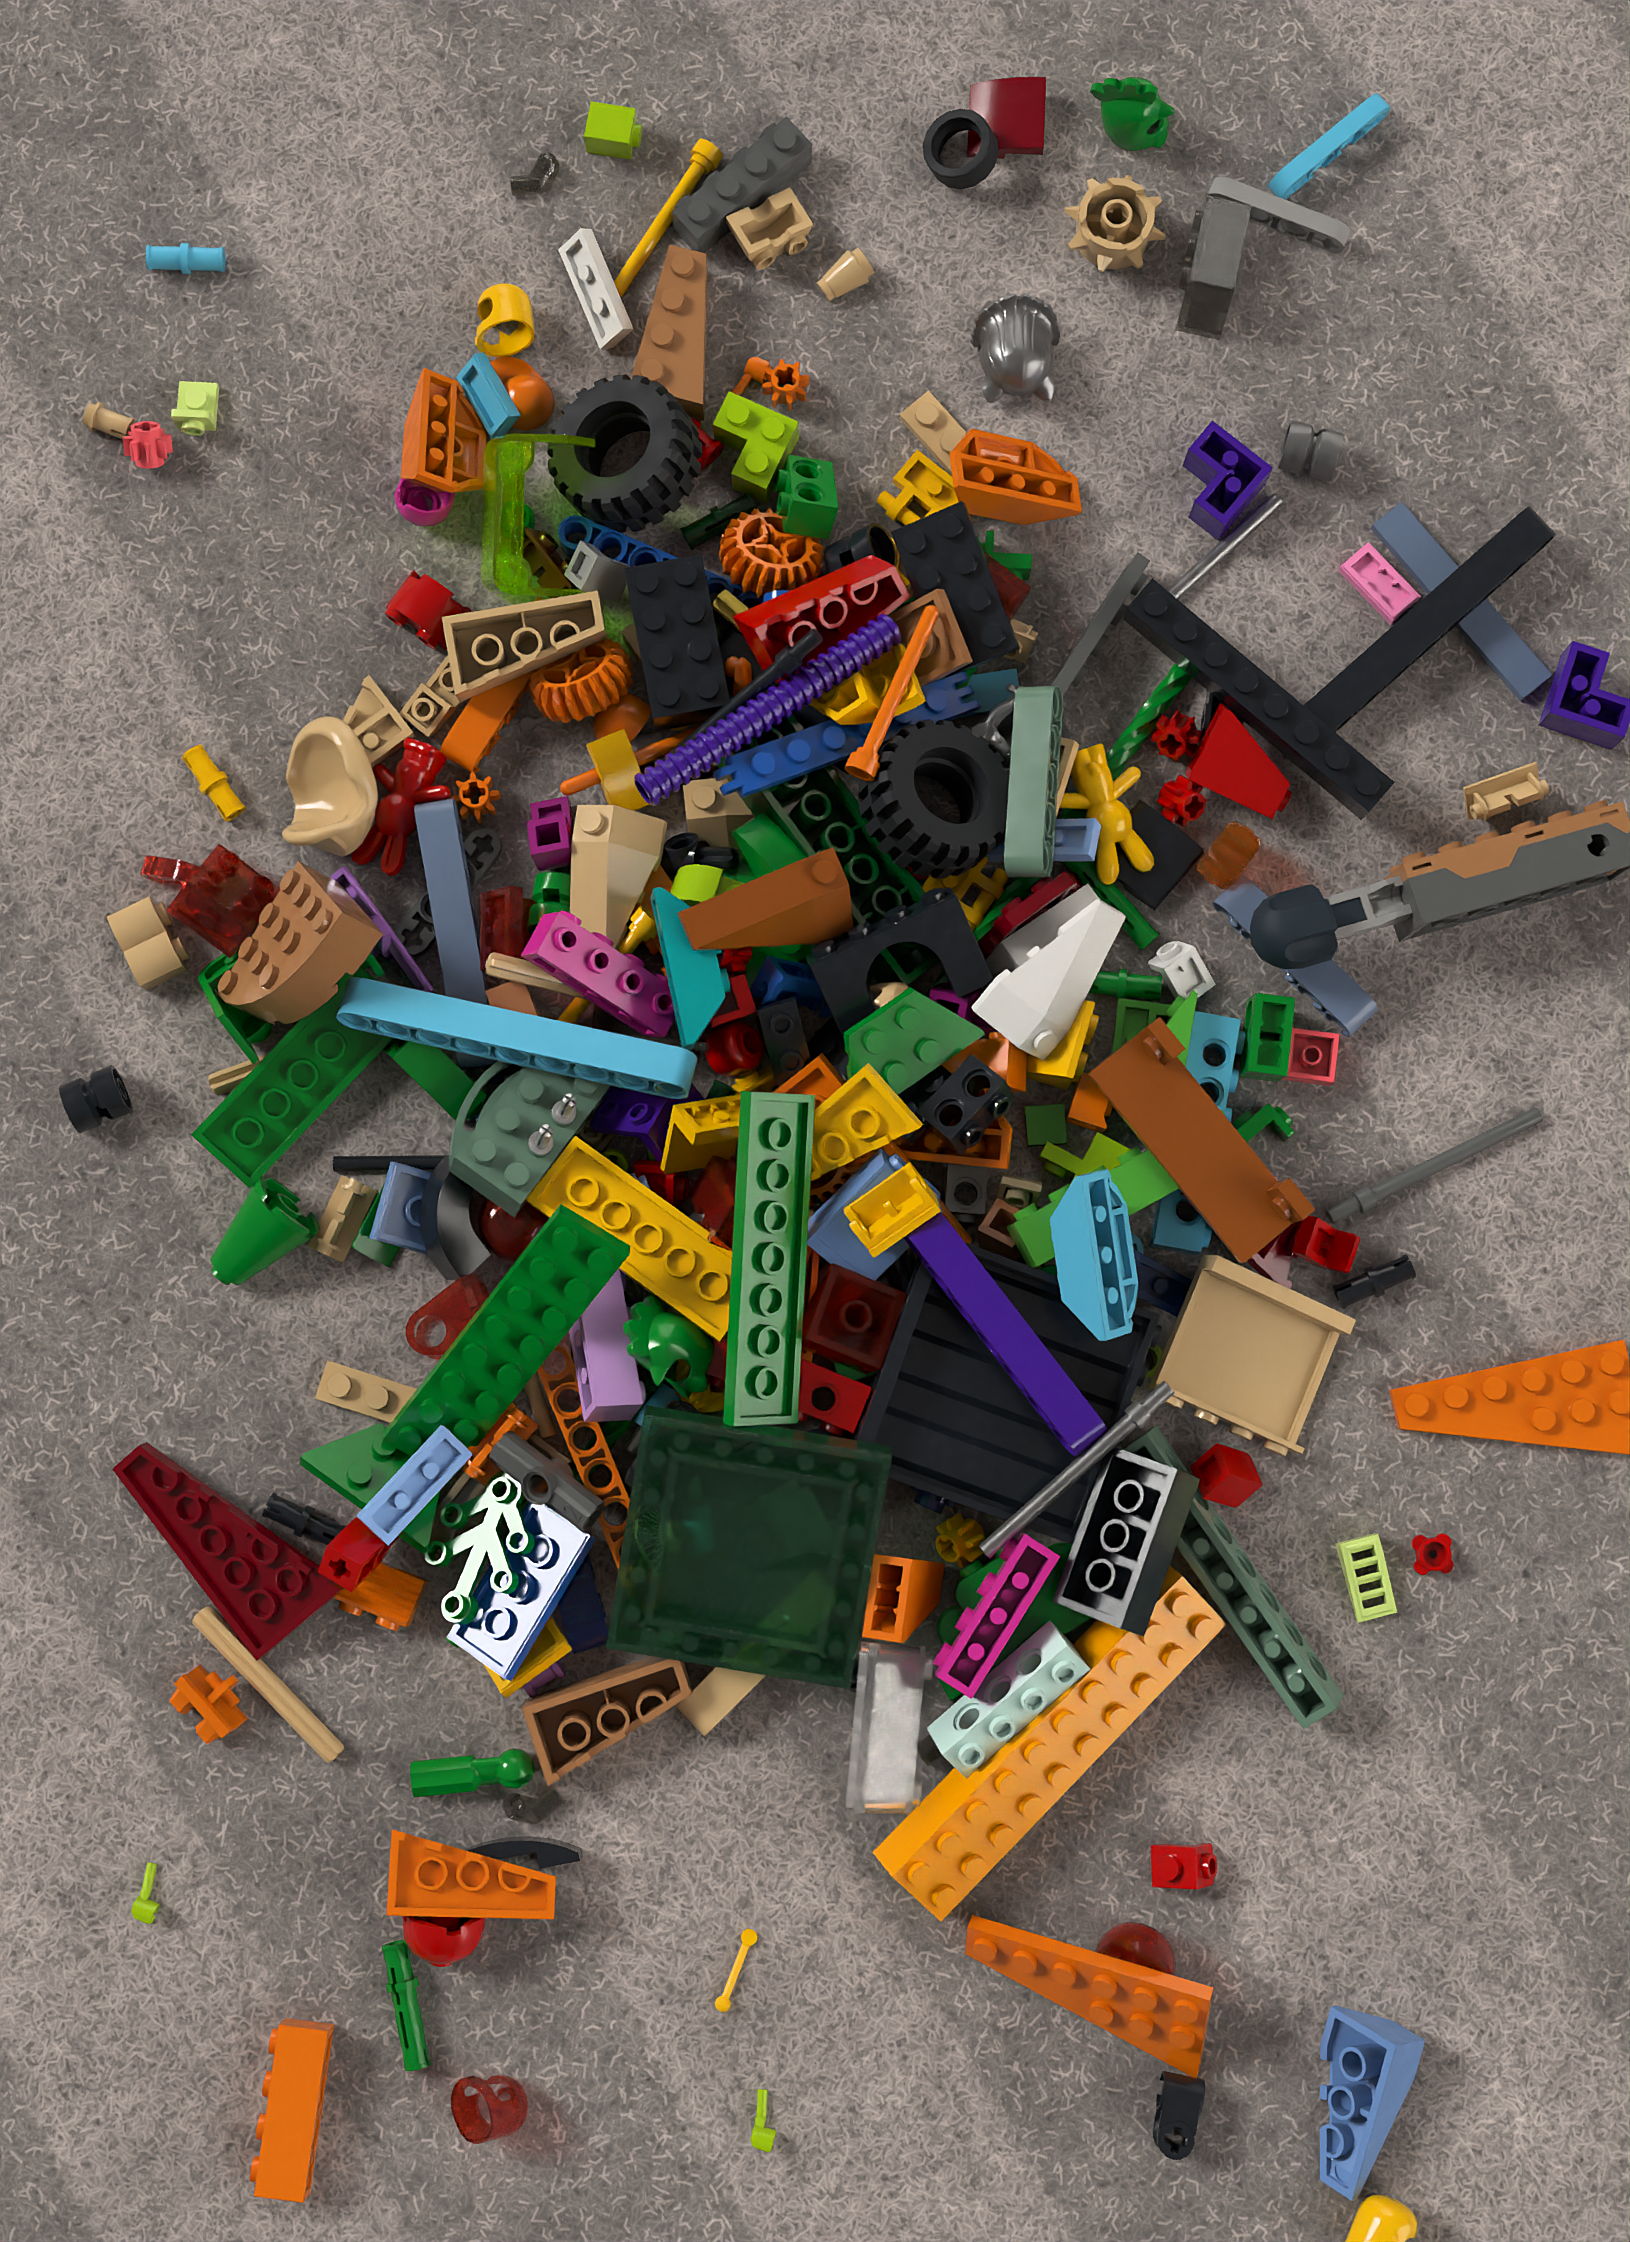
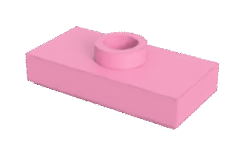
(1379, 583)

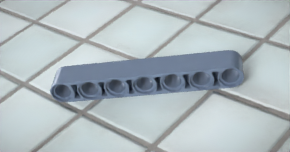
(452, 908)

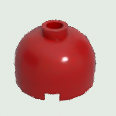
(442, 1938)

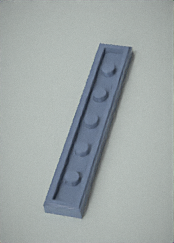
(1484, 625)

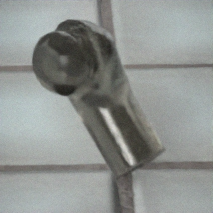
(539, 178)
(532, 1810)

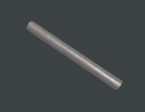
(1225, 546)

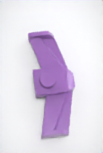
(388, 944)

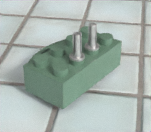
(520, 1131)

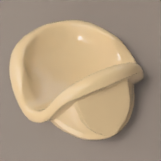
(330, 788)

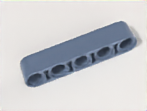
(1325, 983)

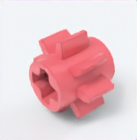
(147, 444)

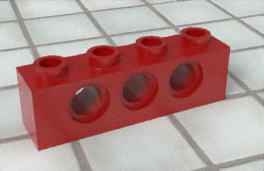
(848, 1393)

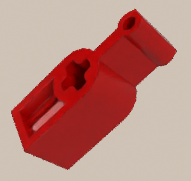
(353, 1555)

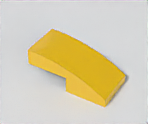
(616, 769)

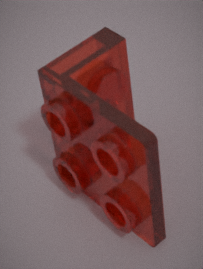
(223, 900)
(504, 923)

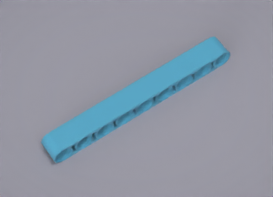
(517, 1038)

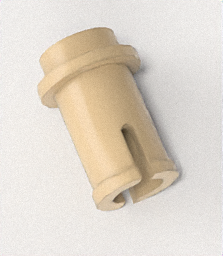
(107, 421)

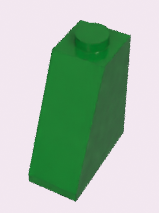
(436, 1075)

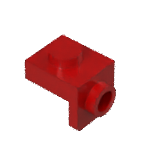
(670, 1187)
(1325, 1245)
(1183, 1866)

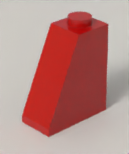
(1238, 767)

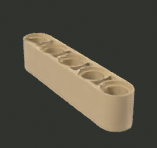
(717, 1697)

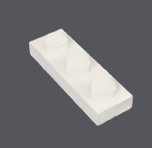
(595, 289)

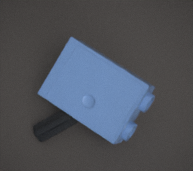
(837, 1243)

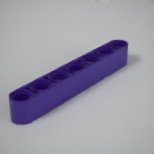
(1006, 1334)

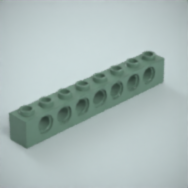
(1247, 1599)

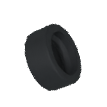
(945, 128)

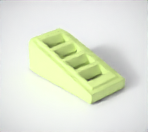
(1377, 1559)

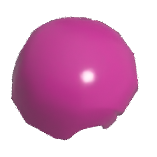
(413, 507)

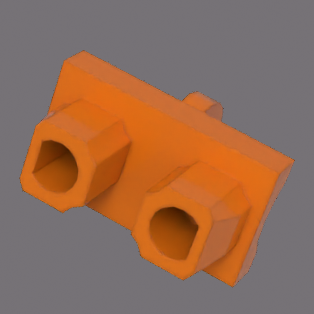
(212, 1699)

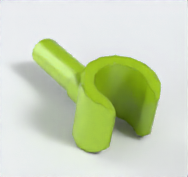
(144, 1908)
(762, 2137)

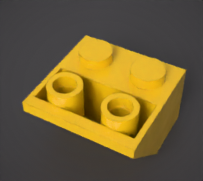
(1066, 1060)

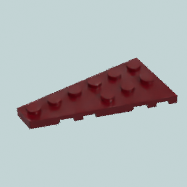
(242, 1566)

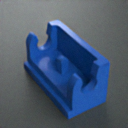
(785, 979)

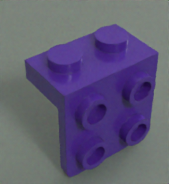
(639, 1115)

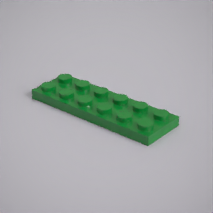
(288, 1089)

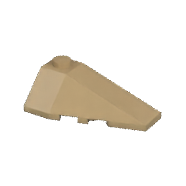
(714, 815)

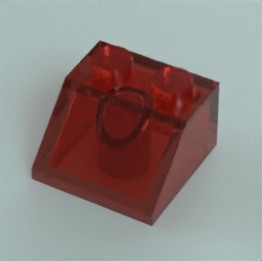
(851, 1319)

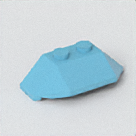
(1095, 1255)

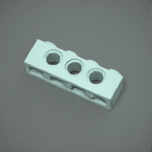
(1008, 1699)

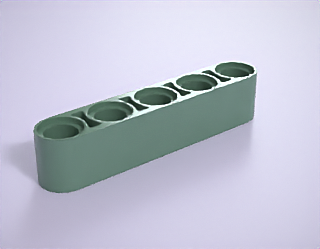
(1033, 781)

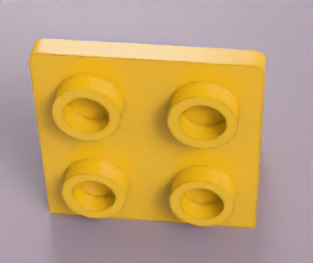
(700, 1131)

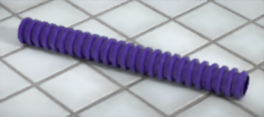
(768, 709)

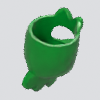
(1130, 109)
(663, 1339)

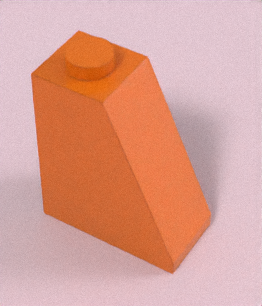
(900, 1596)

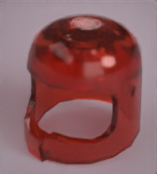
(504, 2115)

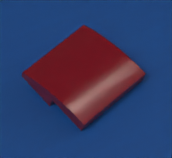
(1013, 112)

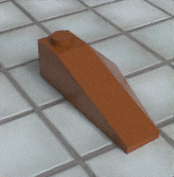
(786, 907)

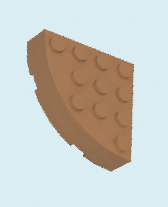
(299, 949)

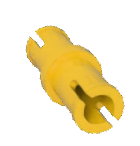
(213, 782)

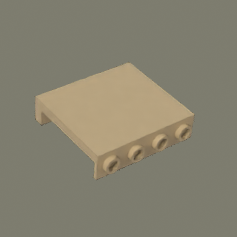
(1249, 1353)

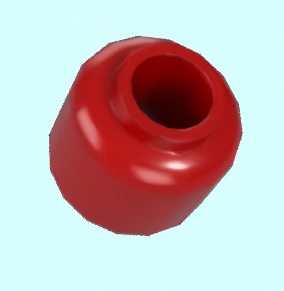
(734, 1049)

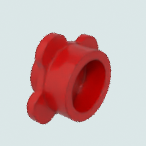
(1441, 1562)

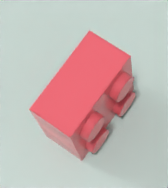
(1312, 1057)

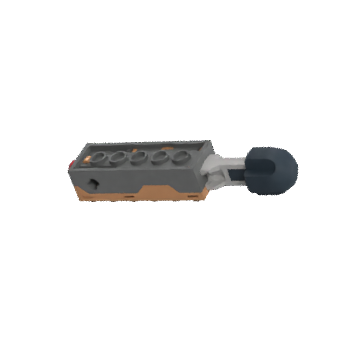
(1450, 886)

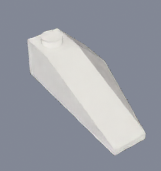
(1046, 992)

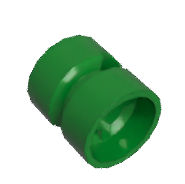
(551, 894)

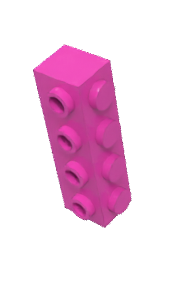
(601, 973)
(996, 1615)

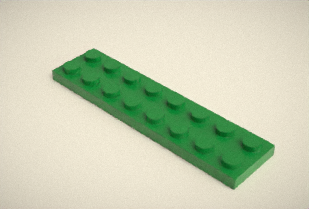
(768, 1258)
(511, 1333)

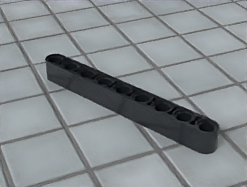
(1431, 619)

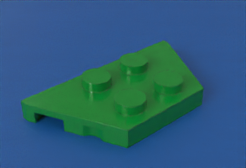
(907, 1039)
(360, 1468)

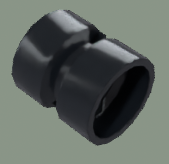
(867, 541)
(94, 1099)

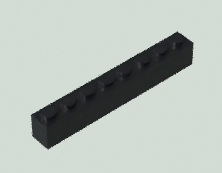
(1257, 699)

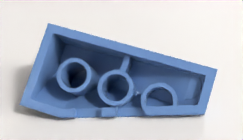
(1369, 2079)

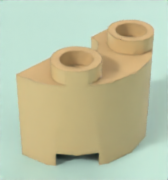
(771, 228)

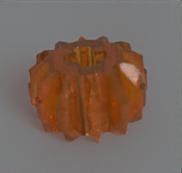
(1228, 855)

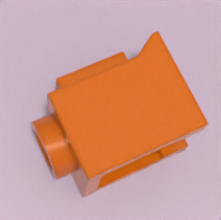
(1089, 1106)

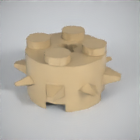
(1114, 223)

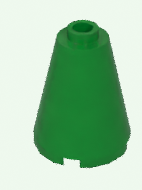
(261, 1232)

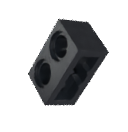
(959, 1099)

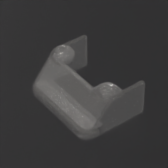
(886, 1727)

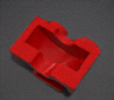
(422, 605)

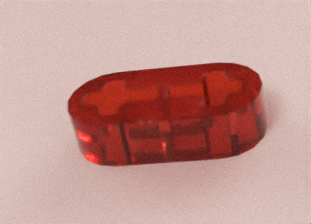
(167, 870)

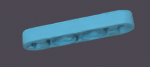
(1328, 146)

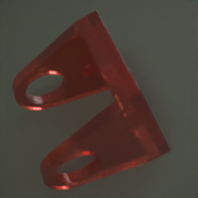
(454, 1306)

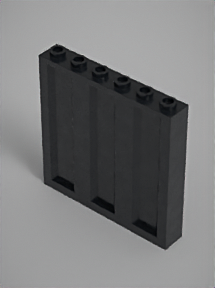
(964, 1422)

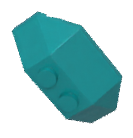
(692, 976)

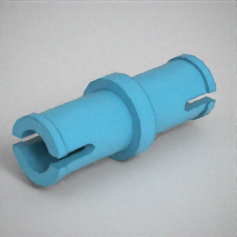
(185, 258)

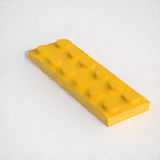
(666, 1246)

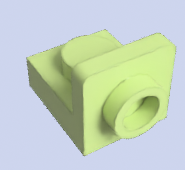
(196, 407)

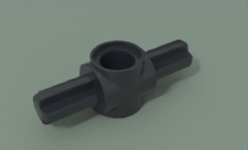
(688, 850)

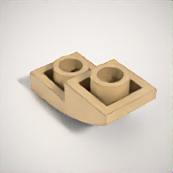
(432, 702)

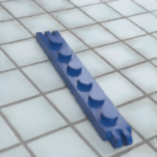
(832, 742)

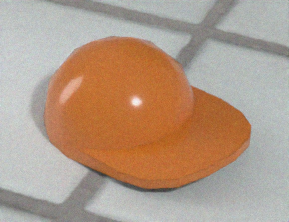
(527, 390)

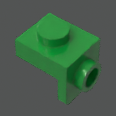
(1017, 563)
(1278, 1120)

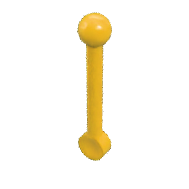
(748, 1938)

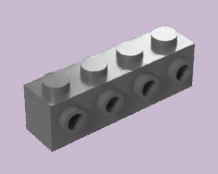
(744, 183)

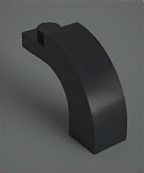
(447, 1224)

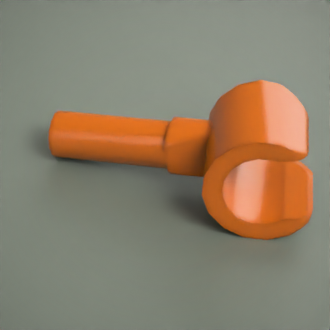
(755, 370)

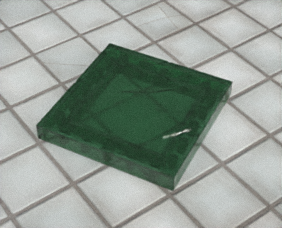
(748, 1547)

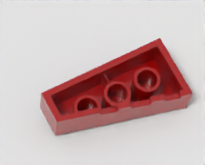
(830, 604)

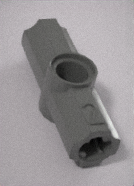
(547, 1481)

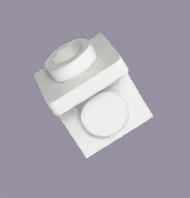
(1182, 969)

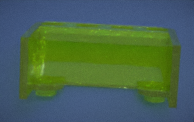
(503, 511)

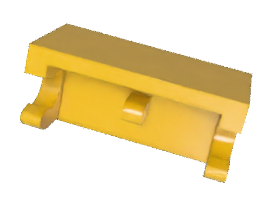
(892, 1209)

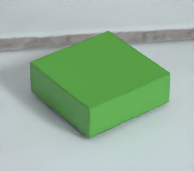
(1045, 1124)

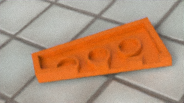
(453, 1882)

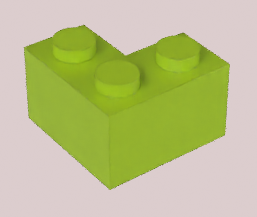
(762, 439)

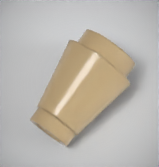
(846, 274)

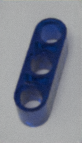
(583, 1611)

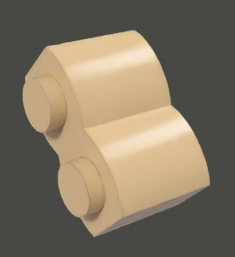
(148, 942)

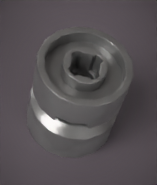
(1310, 450)

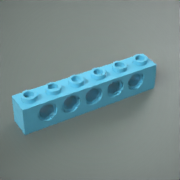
(1224, 1036)

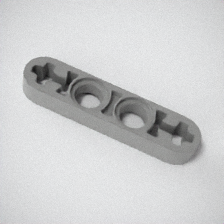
(1284, 215)

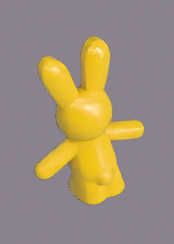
(1099, 796)

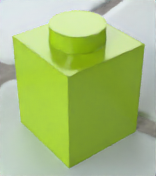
(612, 130)

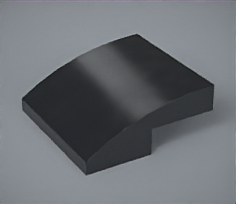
(1172, 854)

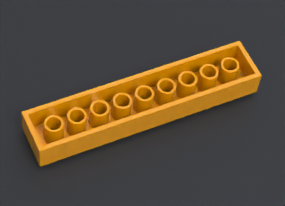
(979, 1818)

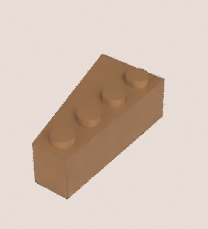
(677, 329)

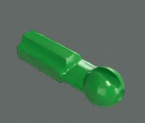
(466, 1773)

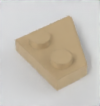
(376, 723)

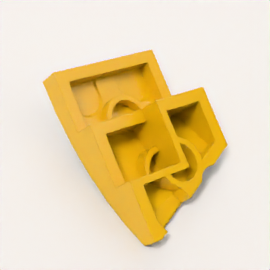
(862, 694)

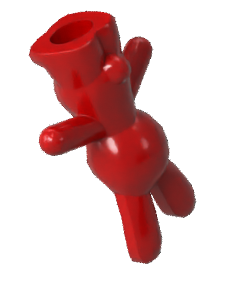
(395, 811)

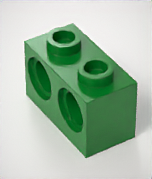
(806, 496)
(1267, 1037)

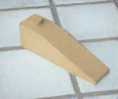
(611, 865)

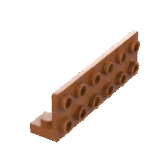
(1197, 1143)

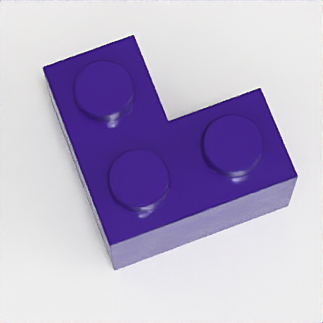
(1231, 476)
(1578, 705)

